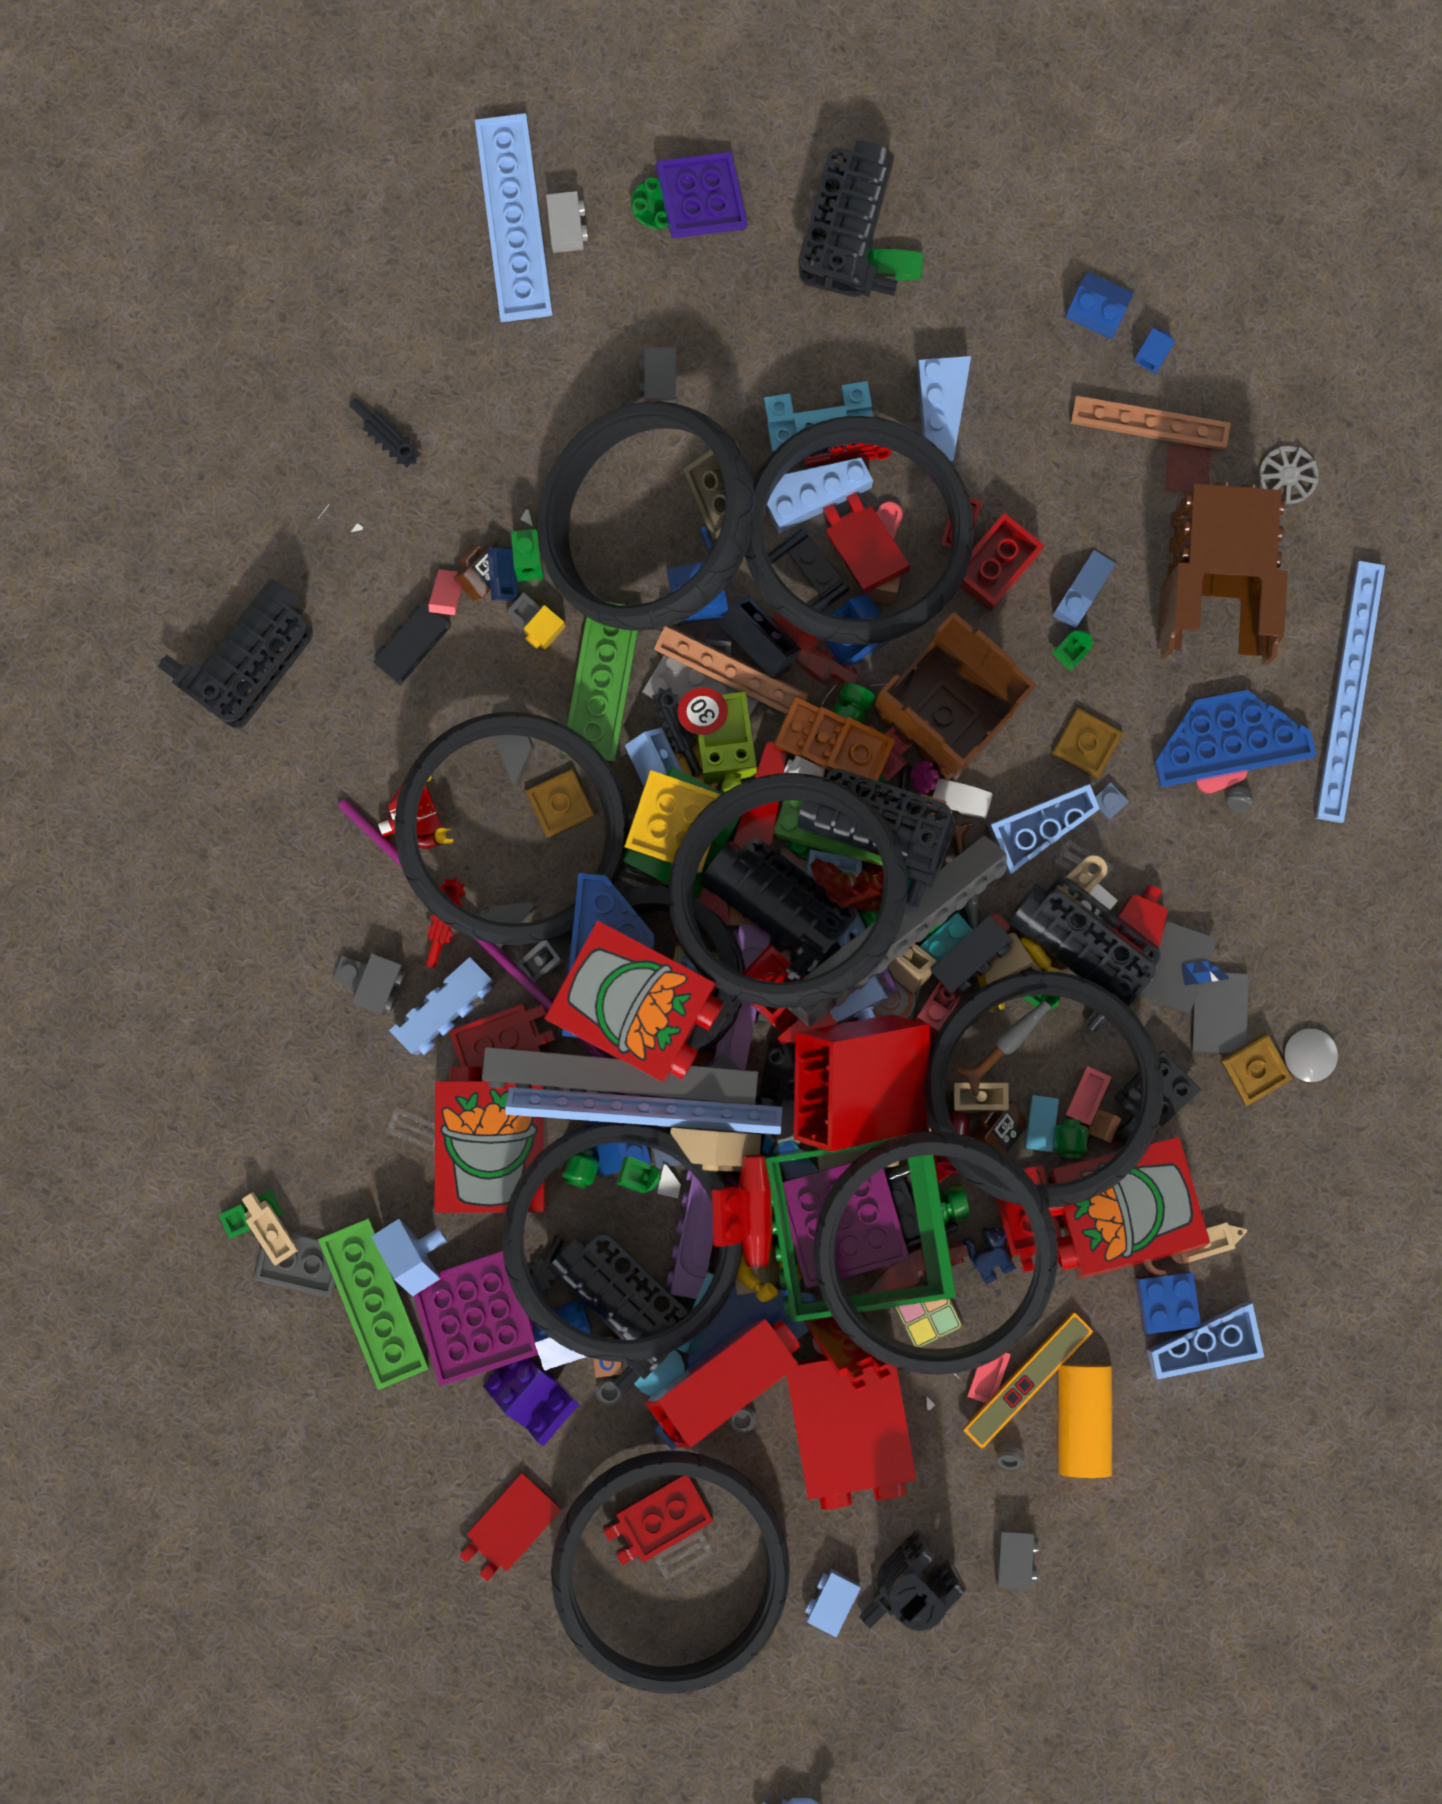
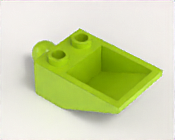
(729, 746)

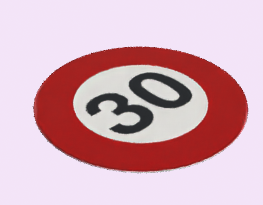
(702, 711)

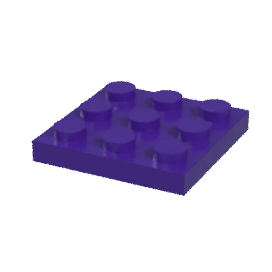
(701, 195)

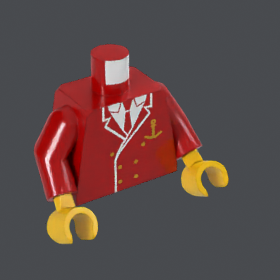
(429, 827)

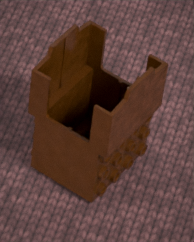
(1226, 550)
(954, 697)

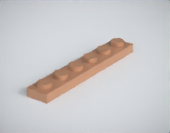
(1150, 423)
(727, 669)

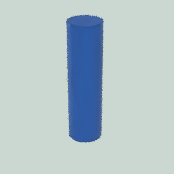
(705, 534)

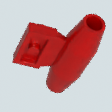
(746, 1212)

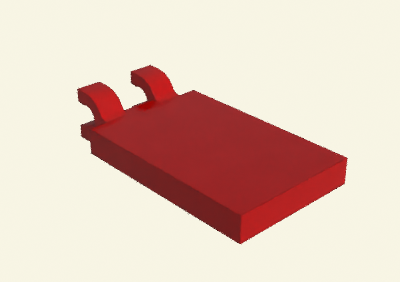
(864, 545)
(504, 1030)
(1018, 1227)
(844, 1353)
(659, 1520)
(510, 1525)

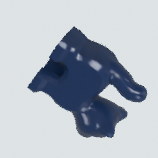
(995, 1255)

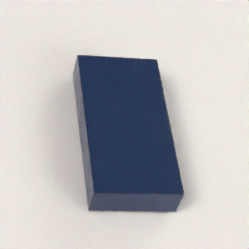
(502, 574)

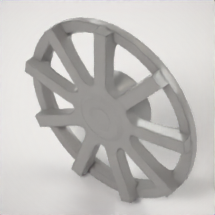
(1290, 474)

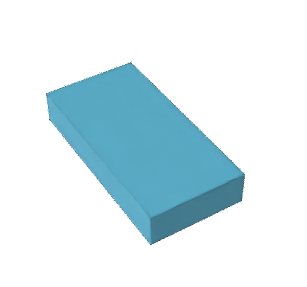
(1041, 1123)

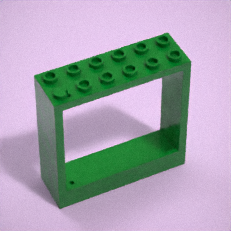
(931, 1230)

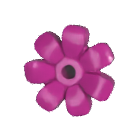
(924, 776)

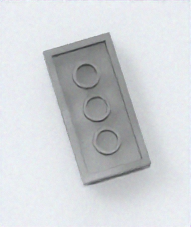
(683, 679)

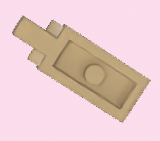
(268, 1229)

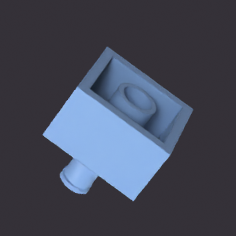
(861, 1001)
(408, 1256)

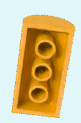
(1085, 1421)

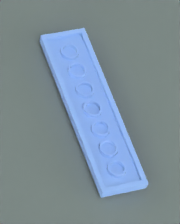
(513, 217)

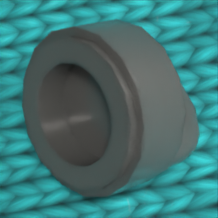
(1239, 800)
(1010, 1455)

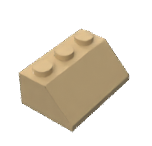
(717, 1148)

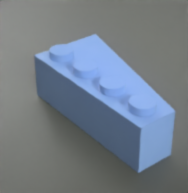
(941, 399)
(808, 491)
(1031, 829)
(443, 1007)
(1218, 1342)

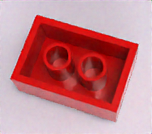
(1000, 561)

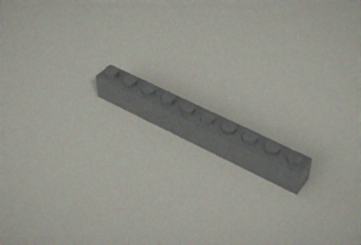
(950, 892)
(613, 1076)

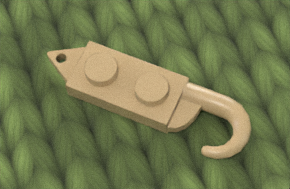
(1222, 1238)

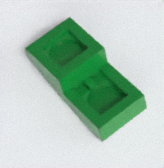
(897, 263)
(235, 1219)

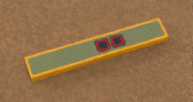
(1027, 1380)

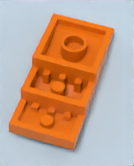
(833, 740)

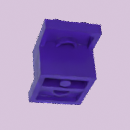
(531, 1397)

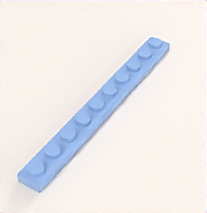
(1350, 692)
(644, 1110)

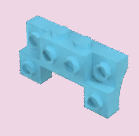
(784, 423)

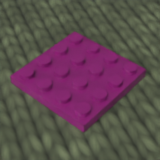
(867, 1231)
(474, 1320)

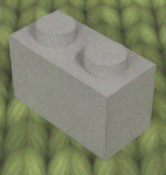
(565, 221)

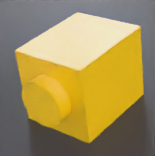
(543, 628)

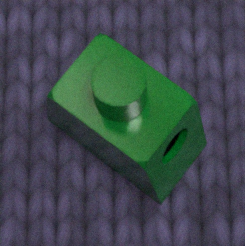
(527, 555)

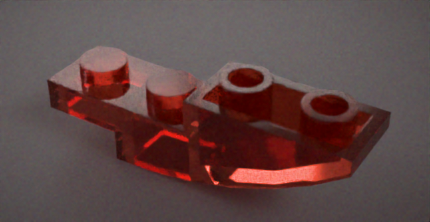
(815, 663)
(845, 888)
(905, 1273)

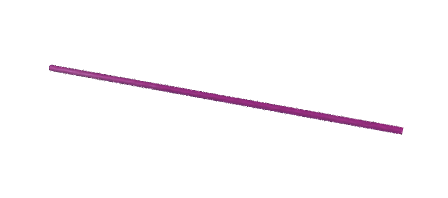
(491, 948)

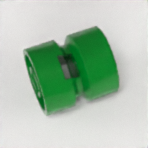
(858, 702)
(954, 1203)

